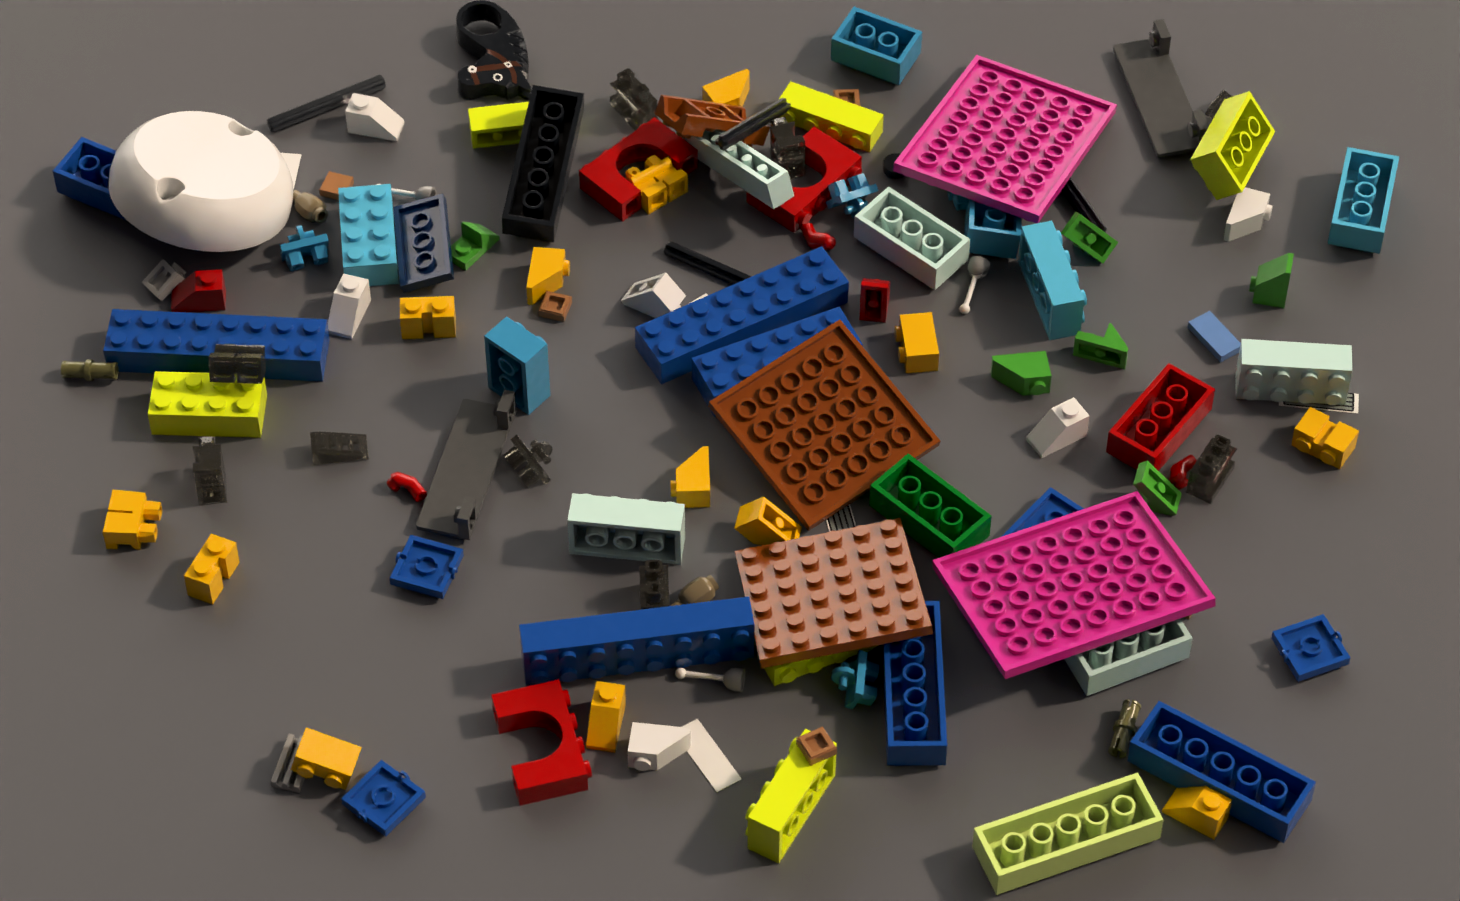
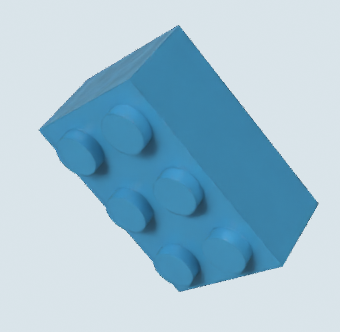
(876, 45)
(517, 363)

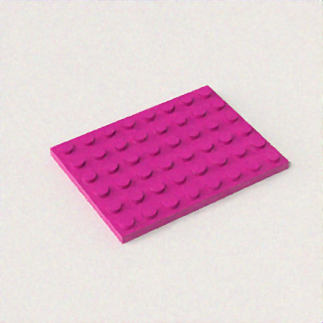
(1005, 139)
(1072, 584)

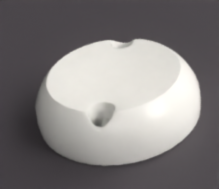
(201, 182)

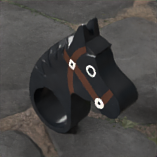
(501, 56)

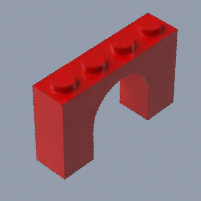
(829, 159)
(613, 191)
(544, 707)

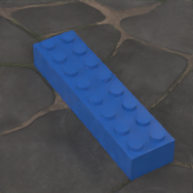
(741, 311)
(183, 341)
(637, 641)

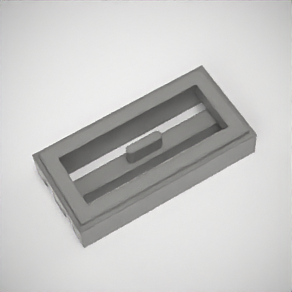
(282, 762)

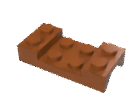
(694, 116)

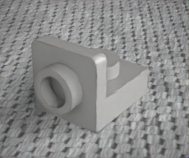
(164, 279)

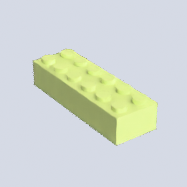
(1067, 833)

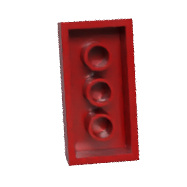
(1160, 418)

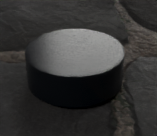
(888, 164)

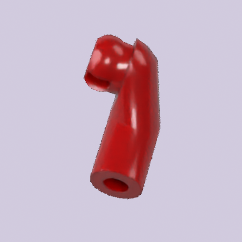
(817, 239)
(1179, 471)
(409, 482)

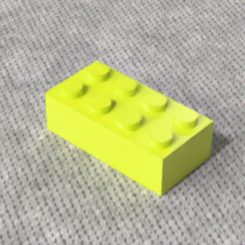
(1232, 145)
(196, 407)
(787, 802)

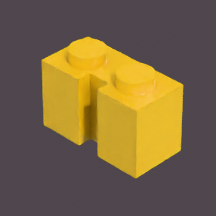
(427, 315)
(918, 342)
(1324, 439)
(215, 560)
(326, 758)

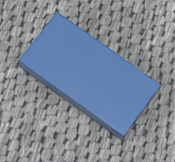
(1214, 336)

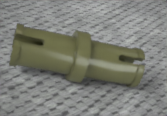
(89, 370)
(1124, 728)

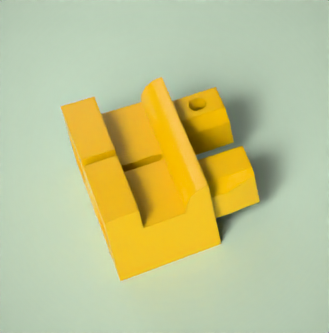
(658, 182)
(128, 517)

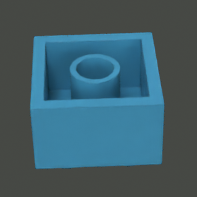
(992, 231)

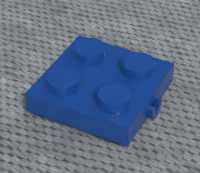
(426, 566)
(1311, 647)
(383, 797)

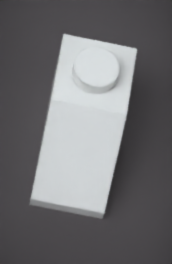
(372, 118)
(1247, 214)
(654, 296)
(348, 305)
(1059, 428)
(656, 745)

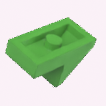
(1089, 237)
(472, 244)
(1105, 350)
(1156, 490)

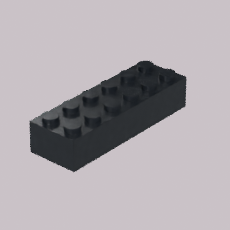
(543, 163)

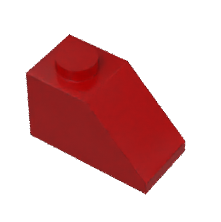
(200, 292)
(874, 300)

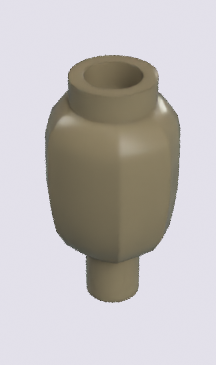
(310, 207)
(698, 590)

